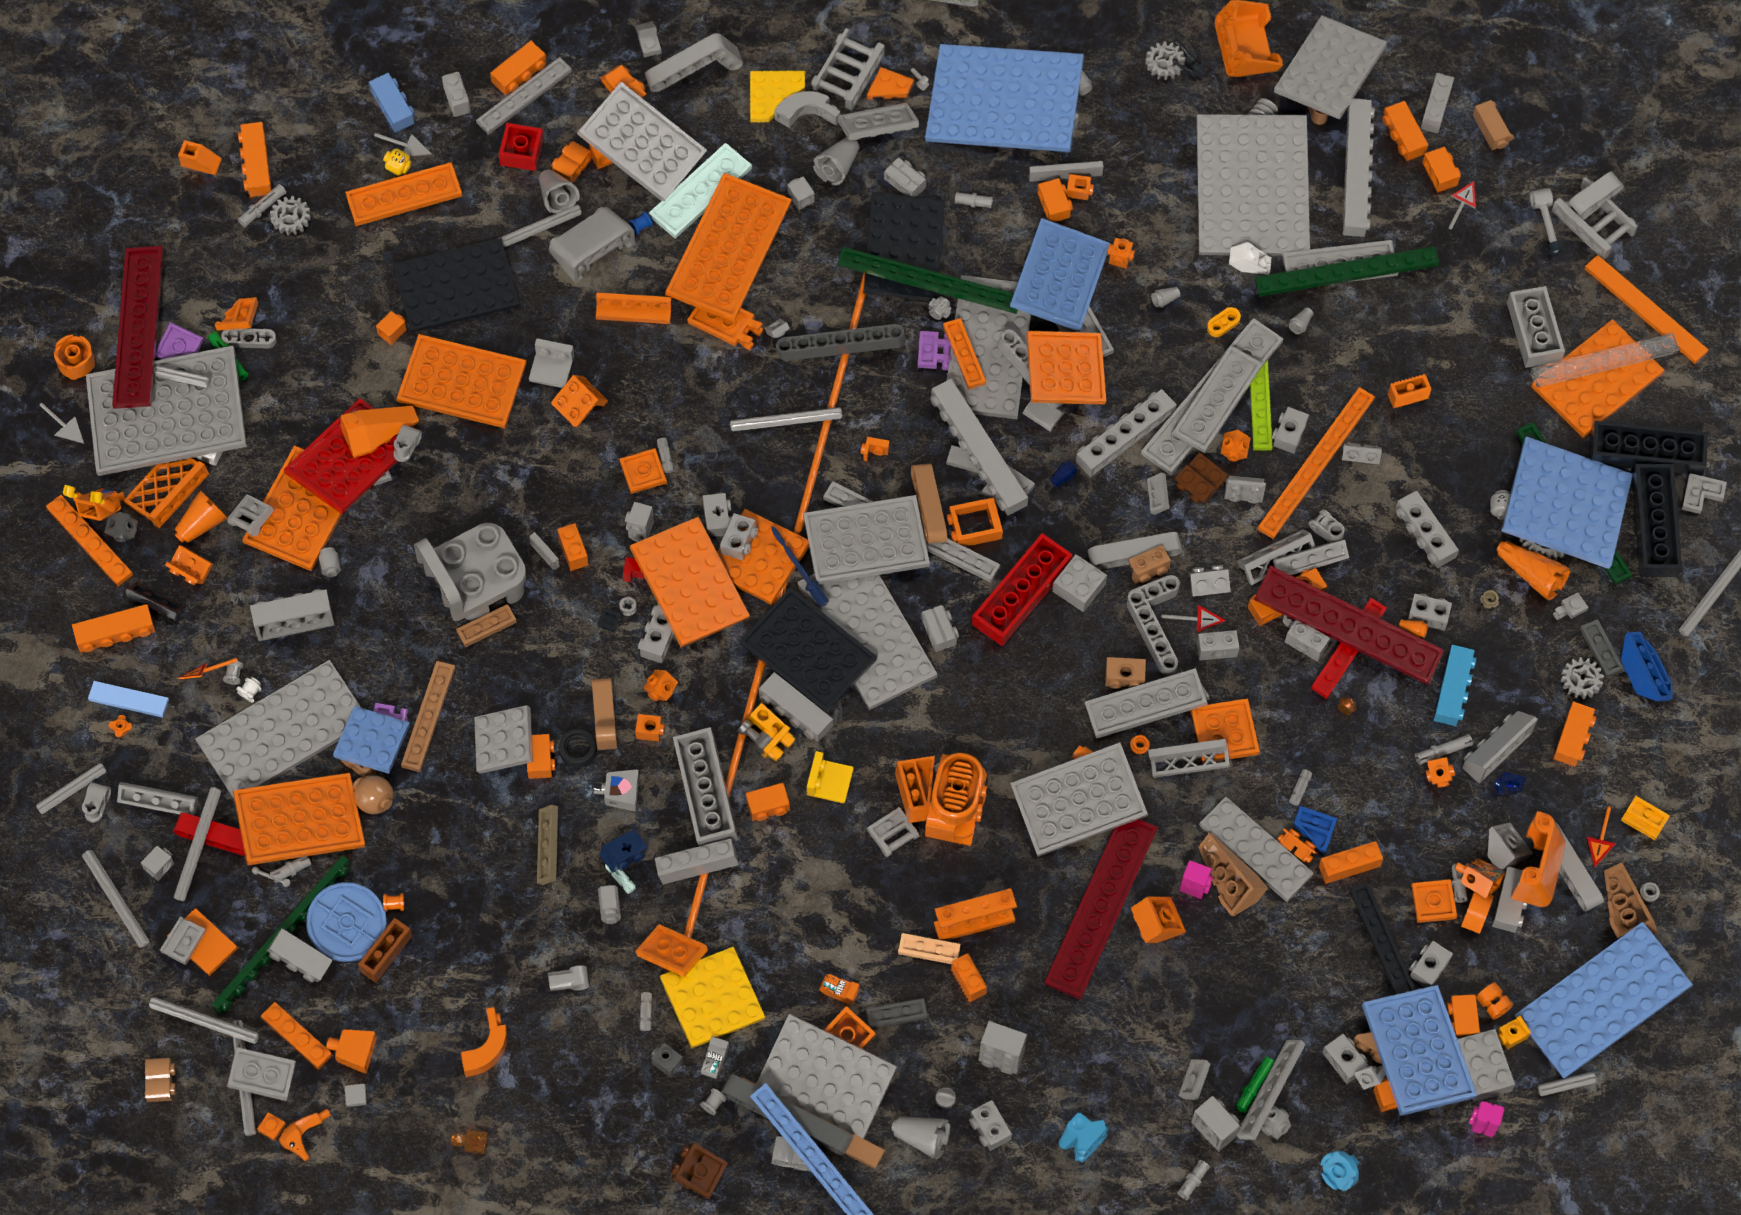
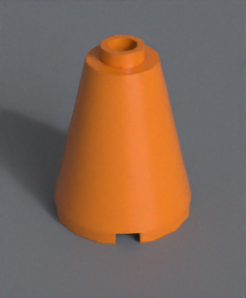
(199, 518)

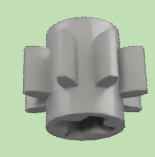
(939, 308)

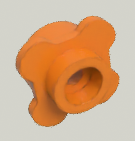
(119, 732)

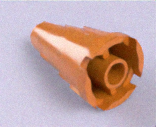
(1539, 571)

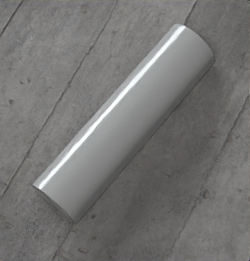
(156, 799)

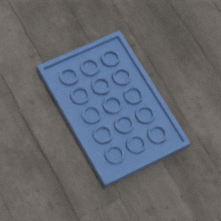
(1060, 275)
(1419, 1050)

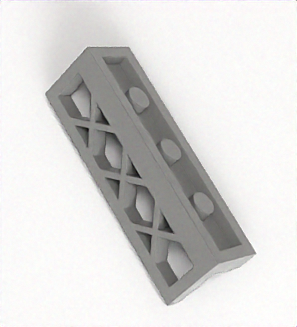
(1273, 551)
(1189, 751)

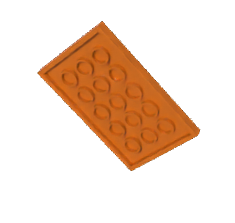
(461, 381)
(1602, 393)
(298, 523)
(689, 581)
(298, 819)

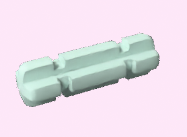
(623, 880)

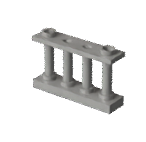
(858, 82)
(1589, 233)

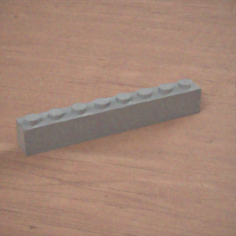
(1357, 168)
(979, 447)

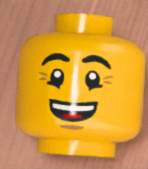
(397, 162)

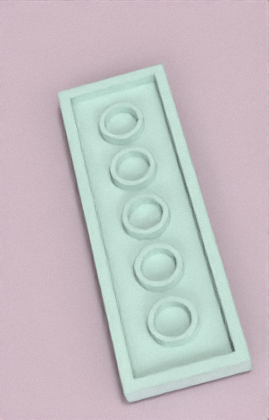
(695, 192)

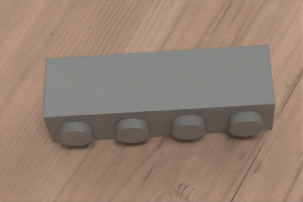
(795, 707)
(696, 861)

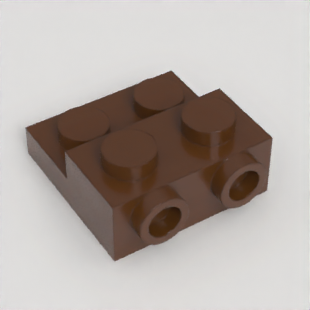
(1200, 479)
(698, 1169)

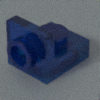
(1511, 781)

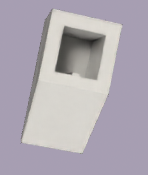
(1249, 259)

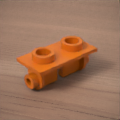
(1304, 849)

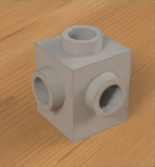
(1276, 1123)

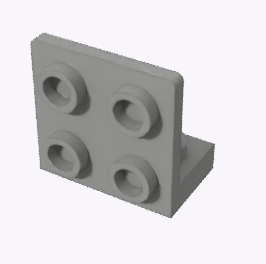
(551, 363)
(1244, 489)

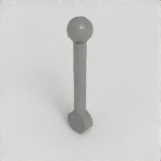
(286, 882)

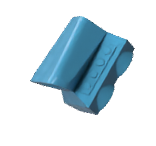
(1083, 1135)

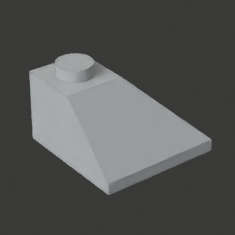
(1506, 846)

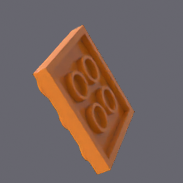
(1230, 722)

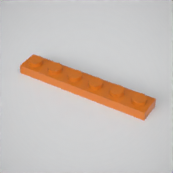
(89, 540)

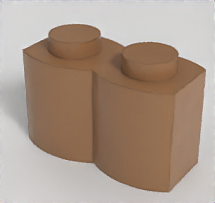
(159, 1079)

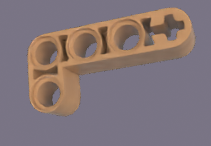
(604, 714)

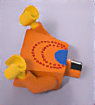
(97, 503)

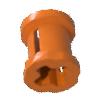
(393, 902)

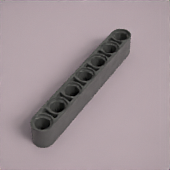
(849, 346)
(817, 1129)

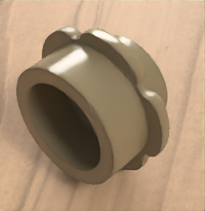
(1490, 595)

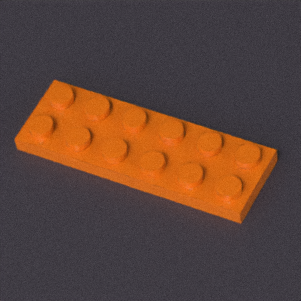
(403, 194)

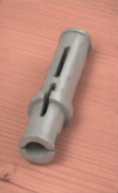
(256, 210)
(1436, 752)

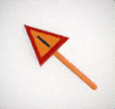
(198, 672)
(1599, 847)

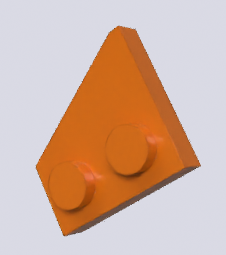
(890, 85)
(240, 315)

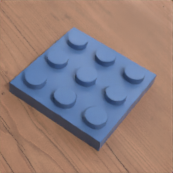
(371, 739)

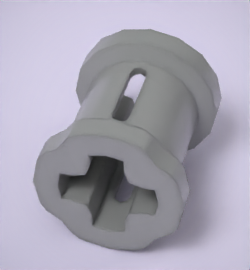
(233, 673)
(713, 1101)

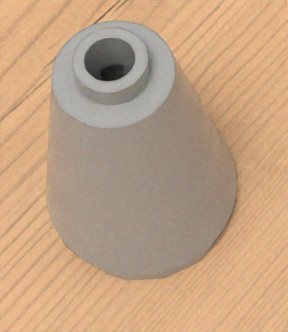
(836, 161)
(557, 192)
(923, 1133)

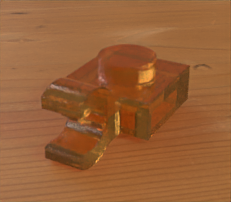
(474, 1141)

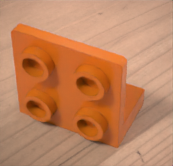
(577, 399)

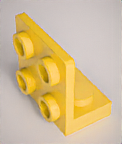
(829, 779)

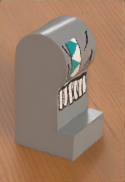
(715, 1057)

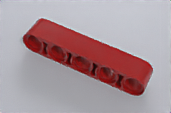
(218, 835)

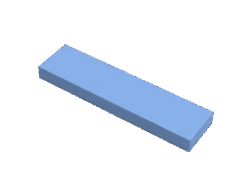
(128, 699)

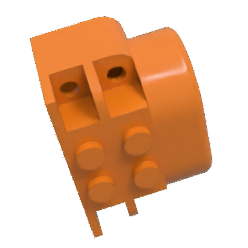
(954, 812)

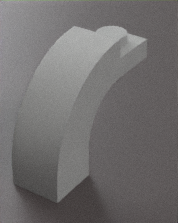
(805, 103)

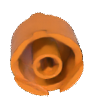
(74, 356)

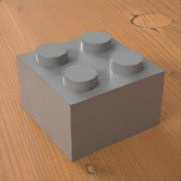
(1079, 583)
(1216, 1123)

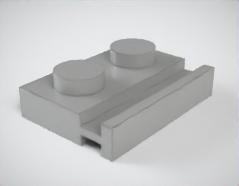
(183, 940)

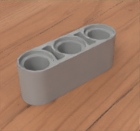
(1596, 194)

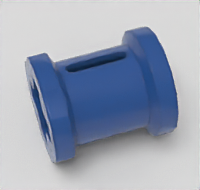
(640, 223)

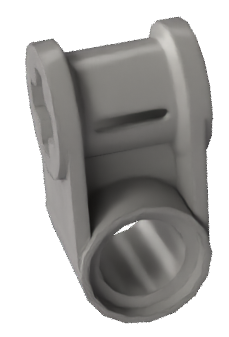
(406, 443)
(1325, 524)
(95, 801)

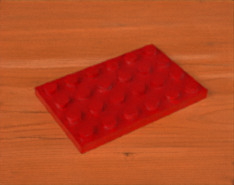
(333, 473)

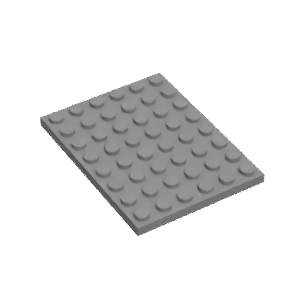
(1252, 183)
(181, 419)

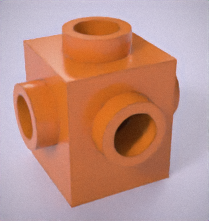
(1121, 252)
(1235, 445)
(660, 685)
(1435, 766)

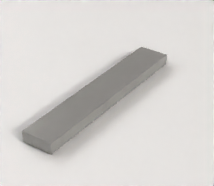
(523, 95)
(1270, 1089)

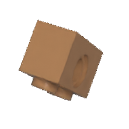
(1116, 666)

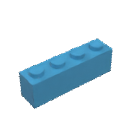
(1454, 685)

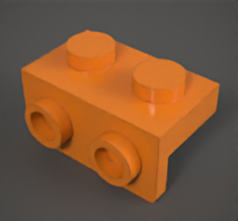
(189, 565)

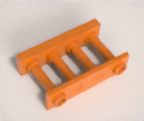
(975, 915)

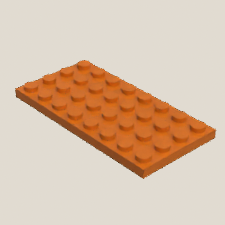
(728, 247)

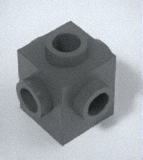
(121, 526)

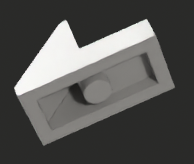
(648, 39)

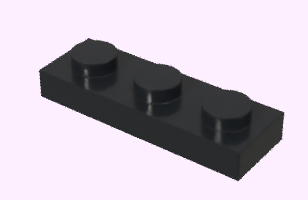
(155, 600)

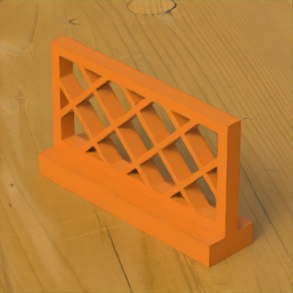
(176, 493)

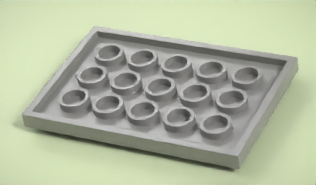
(1330, 67)
(642, 142)
(866, 539)
(1079, 799)
(827, 1075)

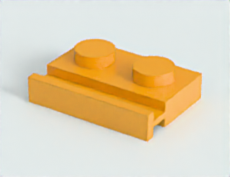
(1645, 818)

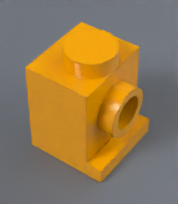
(1520, 1028)

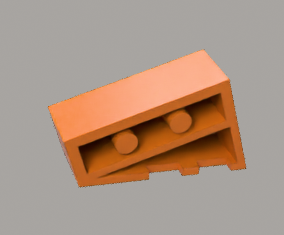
(915, 786)

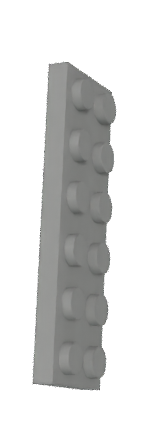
(1325, 256)
(1217, 399)
(1146, 703)
(1257, 849)

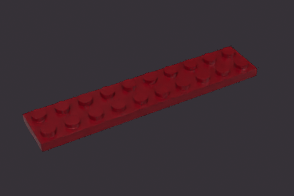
(138, 327)
(1349, 625)
(1100, 908)

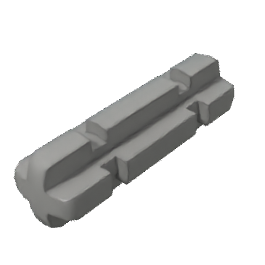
(665, 455)
(1300, 787)
(645, 1012)

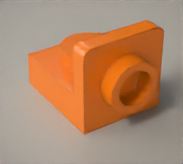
(875, 445)

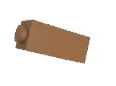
(1492, 125)

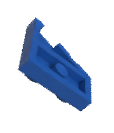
(1315, 827)

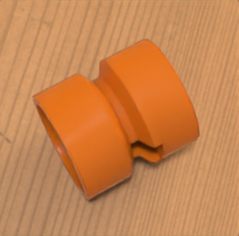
(1489, 996)

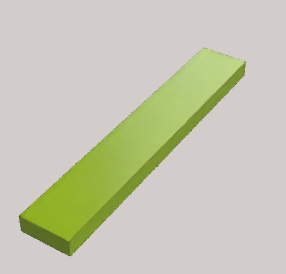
(1261, 410)

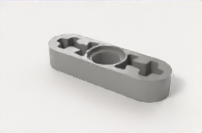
(263, 333)

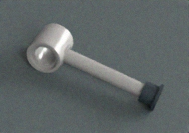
(1543, 199)

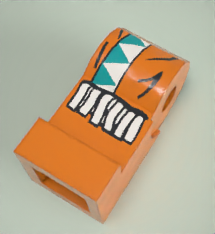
(839, 989)

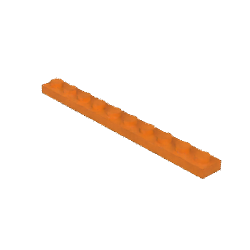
(1316, 463)

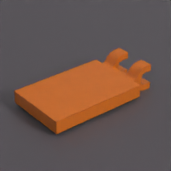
(725, 329)

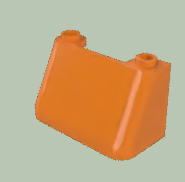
(1244, 39)
(1539, 884)

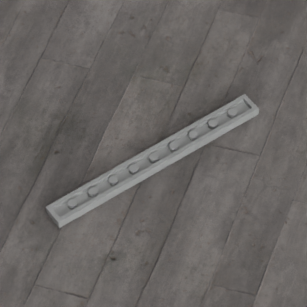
(947, 550)

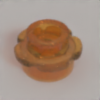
(1347, 706)

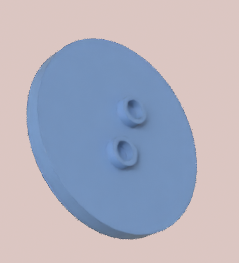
(345, 921)

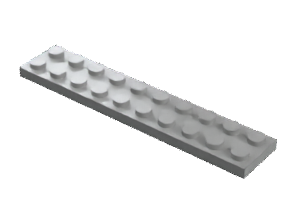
(1169, 451)

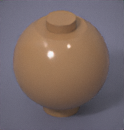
(373, 794)

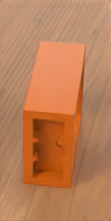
(992, 534)

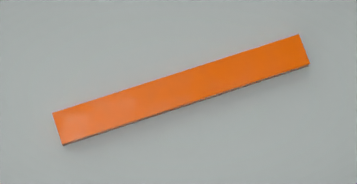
(1645, 308)

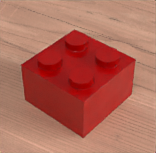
(521, 147)

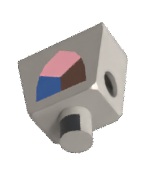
(620, 789)

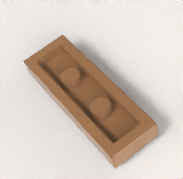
(486, 625)

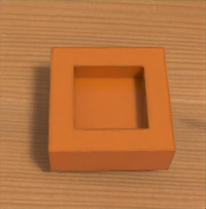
(271, 1126)

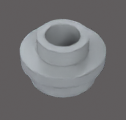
(1653, 888)

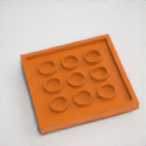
(1066, 367)
(767, 565)

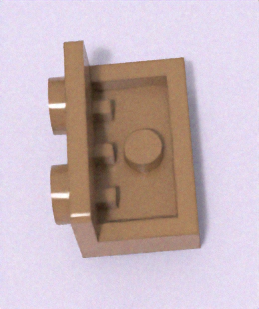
(1149, 564)

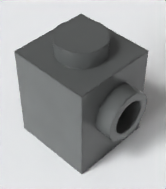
(666, 1059)

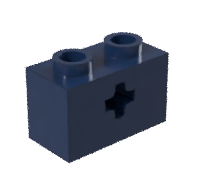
(623, 851)

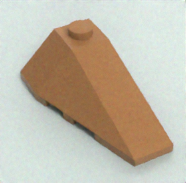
(1235, 881)
(1625, 902)

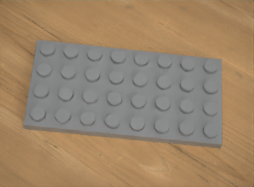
(984, 328)
(873, 618)
(280, 730)

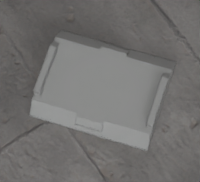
(1043, 414)

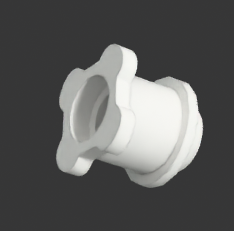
(249, 689)

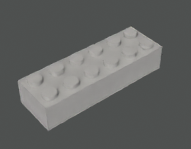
(705, 787)

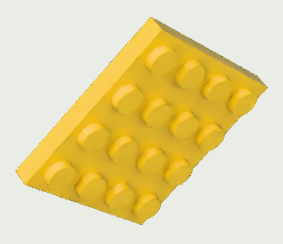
(713, 998)

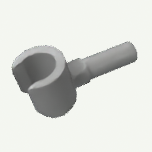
(923, 81)

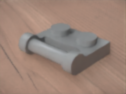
(252, 509)
(888, 827)

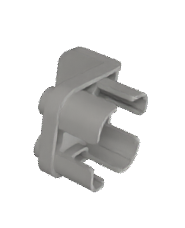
(474, 570)

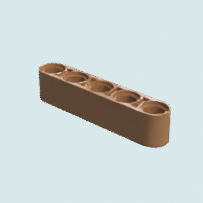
(929, 503)

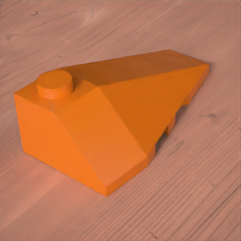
(372, 427)

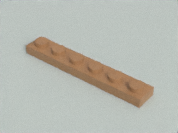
(428, 716)

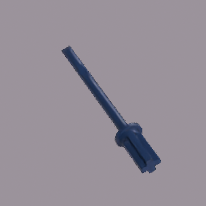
(812, 587)

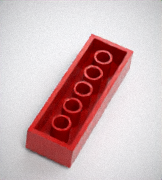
(1021, 589)

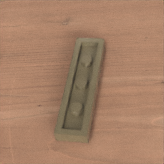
(547, 844)

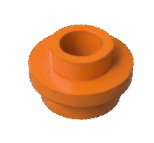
(1139, 739)

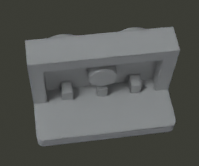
(1209, 580)

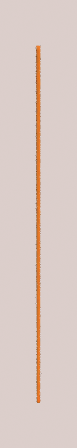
(797, 530)

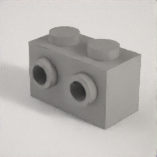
(639, 521)
(990, 1126)

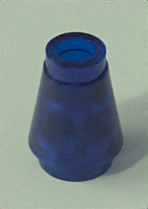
(1063, 473)

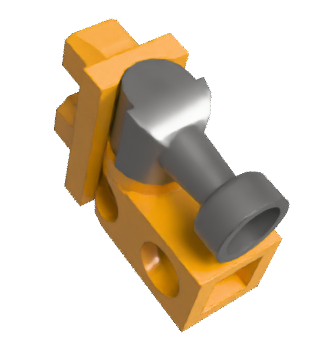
(772, 732)

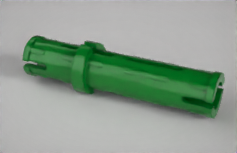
(216, 340)
(1251, 1090)

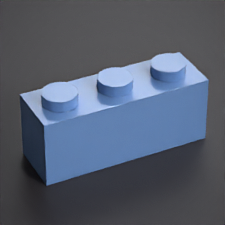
(392, 102)

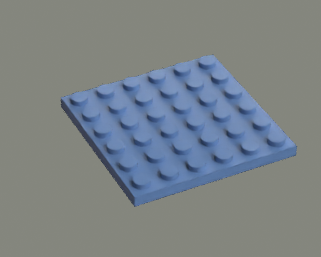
(1567, 502)

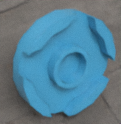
(1340, 1170)

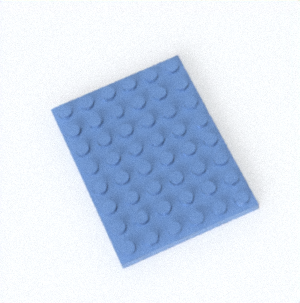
(1004, 97)

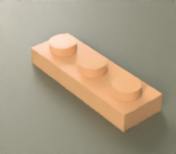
(928, 948)

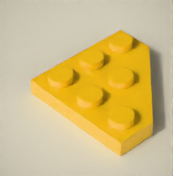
(770, 89)

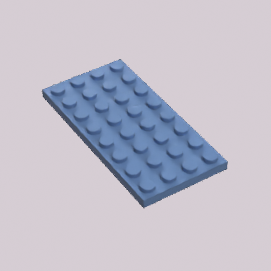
(1604, 1000)

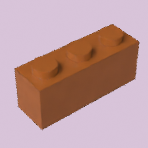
(385, 950)

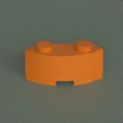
(621, 74)

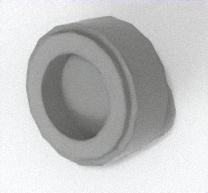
(945, 1098)

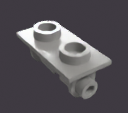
(1365, 454)

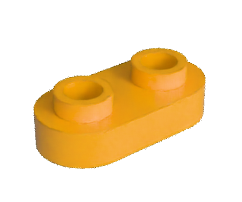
(1221, 321)

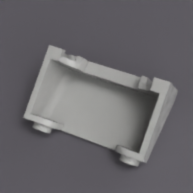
(591, 241)

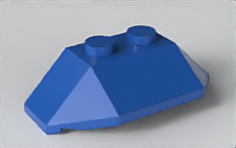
(1645, 668)

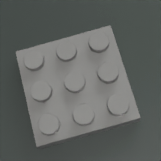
(503, 739)

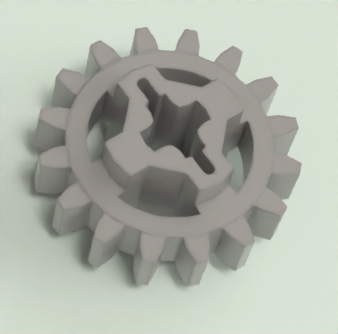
(1163, 62)
(290, 215)
(1591, 681)

